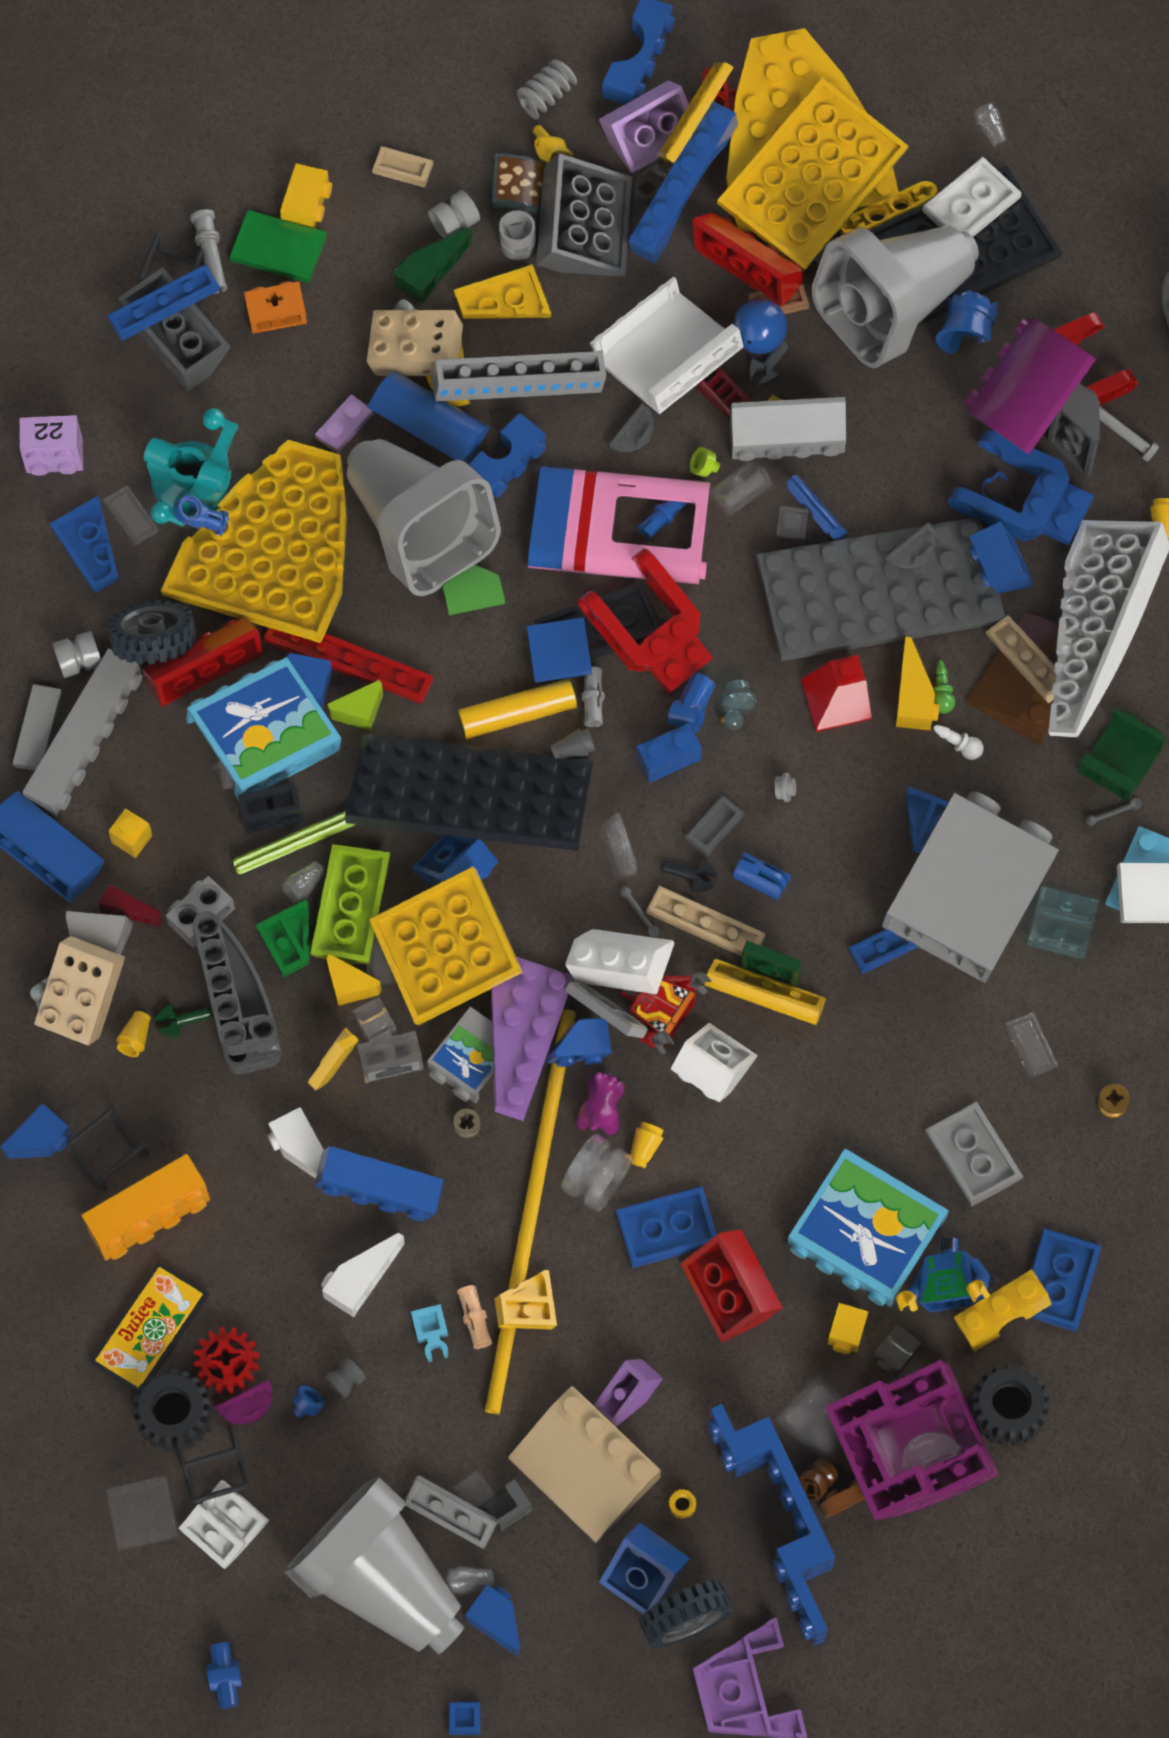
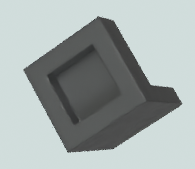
(509, 1505)

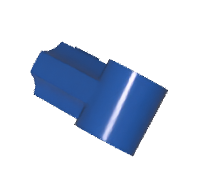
(692, 703)

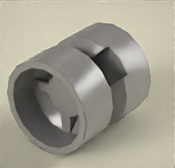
(457, 213)
(517, 235)
(77, 654)

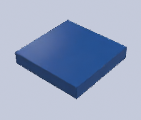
(559, 650)

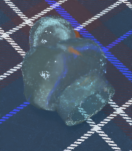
(735, 701)

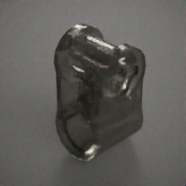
(650, 182)

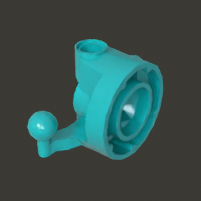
(213, 478)

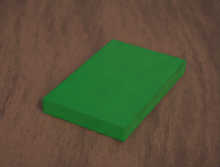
(278, 246)

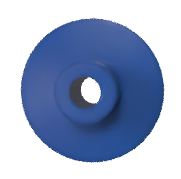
(307, 1401)

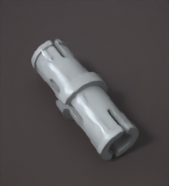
(593, 698)

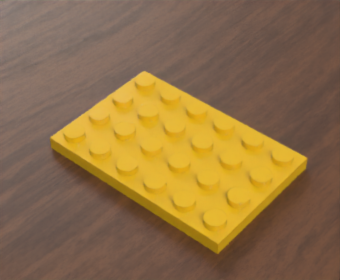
(812, 174)

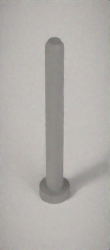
(1147, 449)

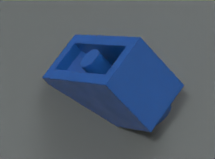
(38, 1136)
(495, 1617)

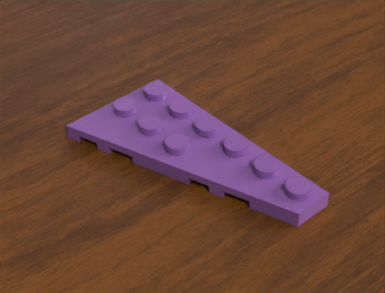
(523, 1026)

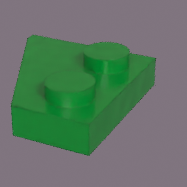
(288, 938)

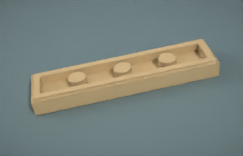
(1024, 656)
(702, 921)

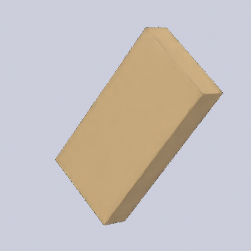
(402, 166)

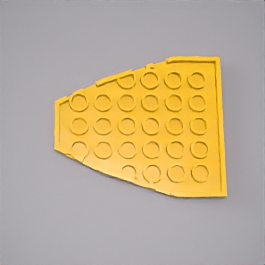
(773, 83)
(280, 548)

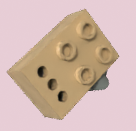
(412, 339)
(78, 990)

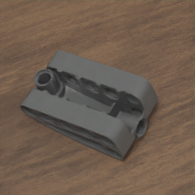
(237, 999)

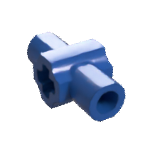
(224, 1675)

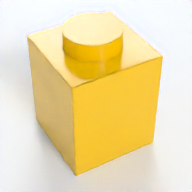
(130, 833)
(847, 1329)

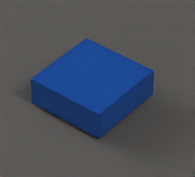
(464, 1718)

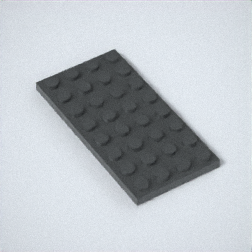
(852, 598)

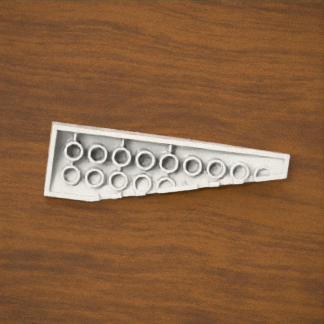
(1104, 598)

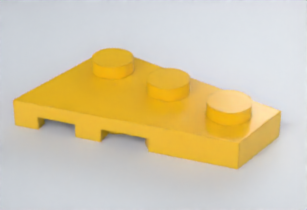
(504, 296)

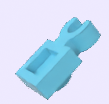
(430, 1327)

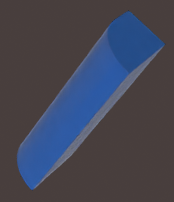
(431, 421)
(46, 848)

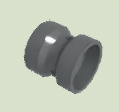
(342, 1380)

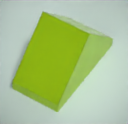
(358, 707)

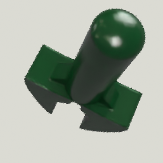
(180, 1019)

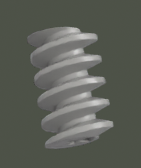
(544, 86)

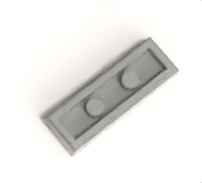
(37, 727)
(606, 1009)
(450, 1512)

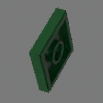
(771, 964)

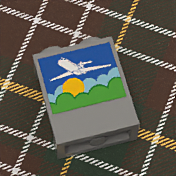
(465, 1056)

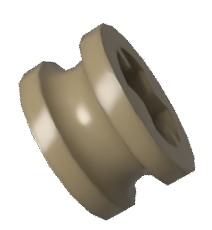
(466, 1133)

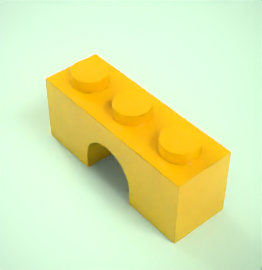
(1017, 1299)

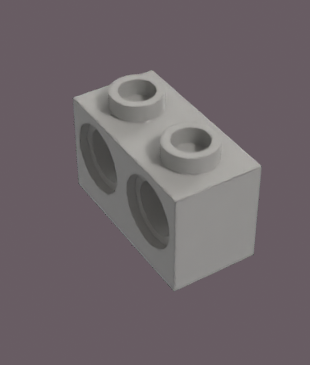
(193, 905)

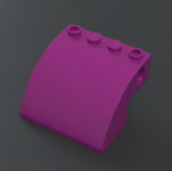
(1029, 383)
(883, 1419)

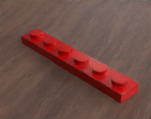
(358, 663)

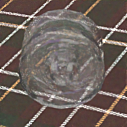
(596, 1172)

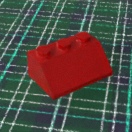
(731, 1284)

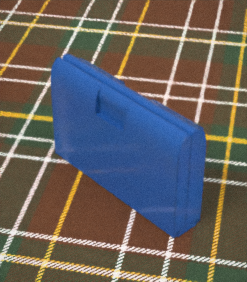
(820, 512)

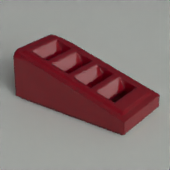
(706, 390)
(122, 904)

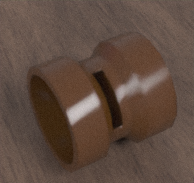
(818, 1478)

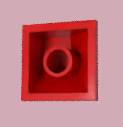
(837, 694)

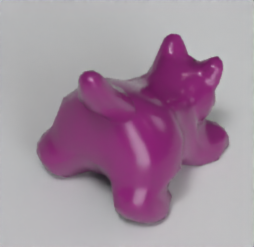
(601, 1104)

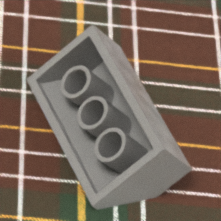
(788, 428)

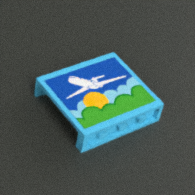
(265, 727)
(866, 1228)

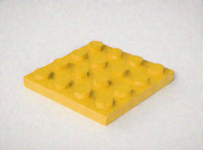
(445, 946)

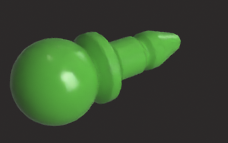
(943, 690)

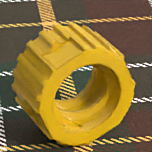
(682, 1494)

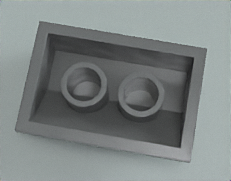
(1076, 429)

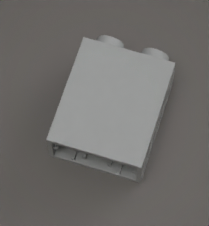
(971, 885)

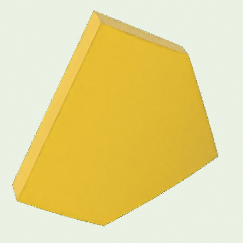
(333, 1059)

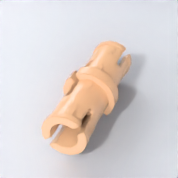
(474, 1317)

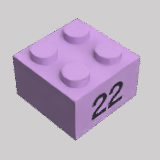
(51, 444)

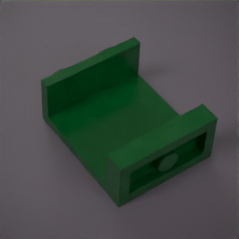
(1123, 754)

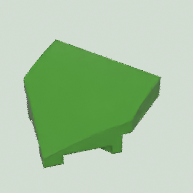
(473, 590)

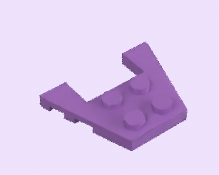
(733, 1694)

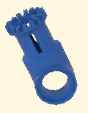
(202, 515)

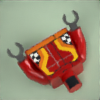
(667, 1009)

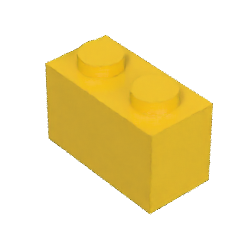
(306, 196)

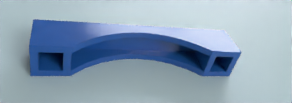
(664, 211)

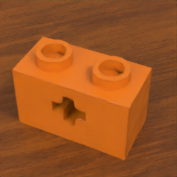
(265, 316)

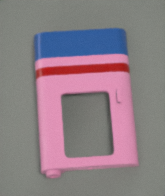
(577, 520)

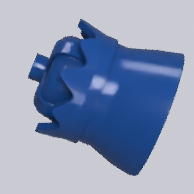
(968, 316)

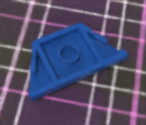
(923, 815)

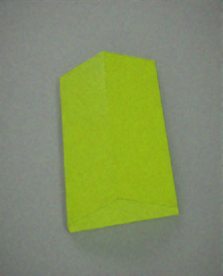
(348, 901)

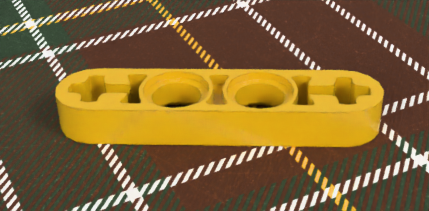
(919, 193)

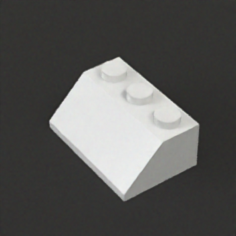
(619, 960)

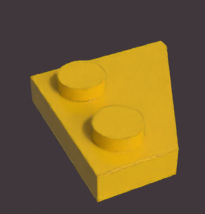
(527, 1305)

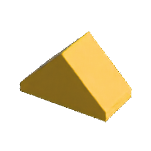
(351, 983)

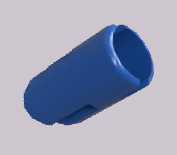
(761, 876)

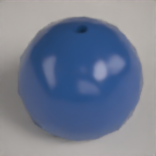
(761, 326)

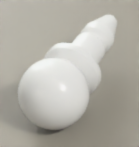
(969, 746)

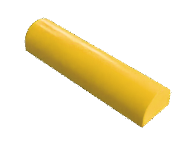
(517, 708)
(765, 991)

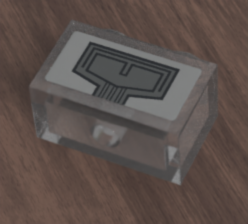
(390, 1057)

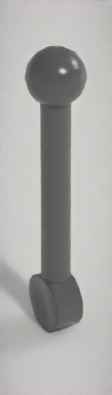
(1135, 804)
(653, 931)

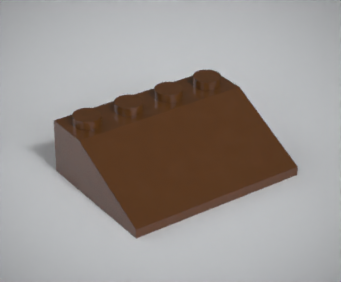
(1007, 694)

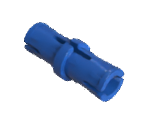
(662, 515)

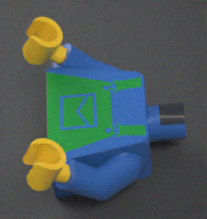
(947, 1281)

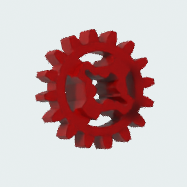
(215, 1361)

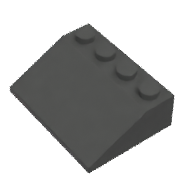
(583, 218)

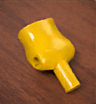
(549, 146)

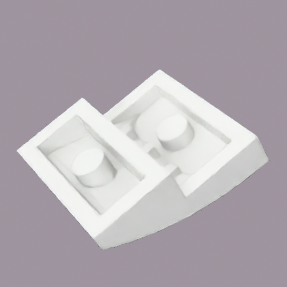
(224, 1525)

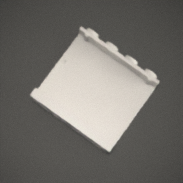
(665, 346)

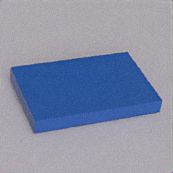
(666, 1226)
(1066, 1272)

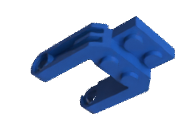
(1051, 507)

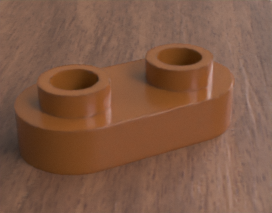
(836, 1502)

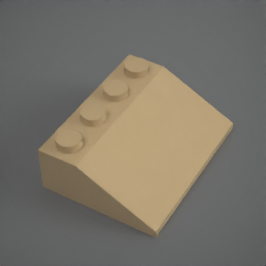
(584, 1464)

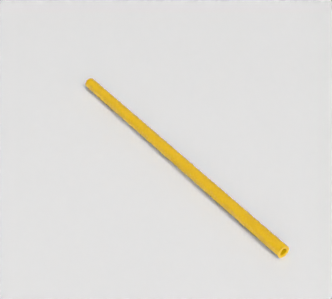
(529, 1217)

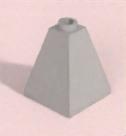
(100, 929)

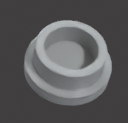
(785, 787)

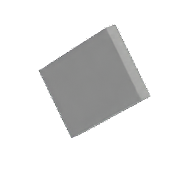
(973, 1154)

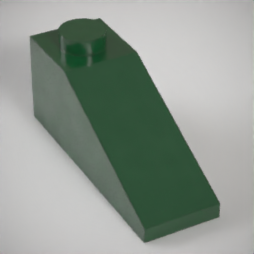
(429, 265)

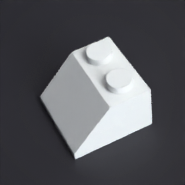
(713, 1062)

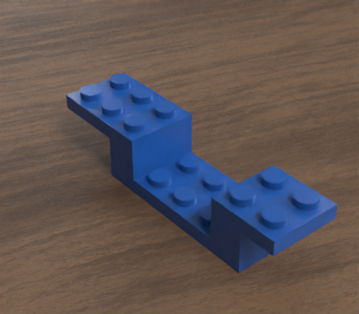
(797, 1560)

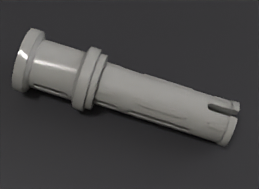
(207, 239)

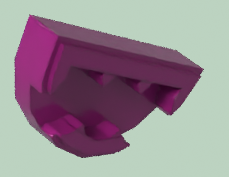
(247, 1406)

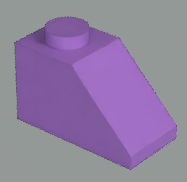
(627, 1390)

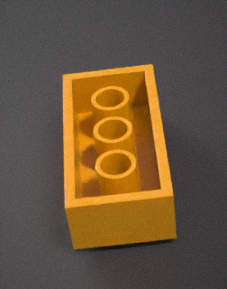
(146, 1208)

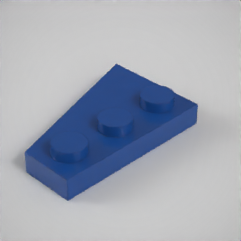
(88, 543)

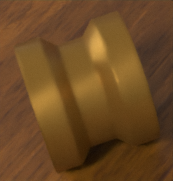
(1111, 1107)

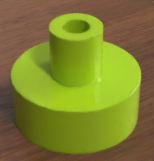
(704, 462)

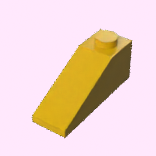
(916, 693)

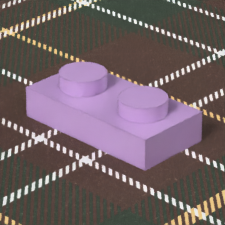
(344, 424)

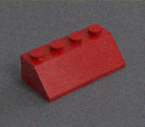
(746, 258)
(206, 661)

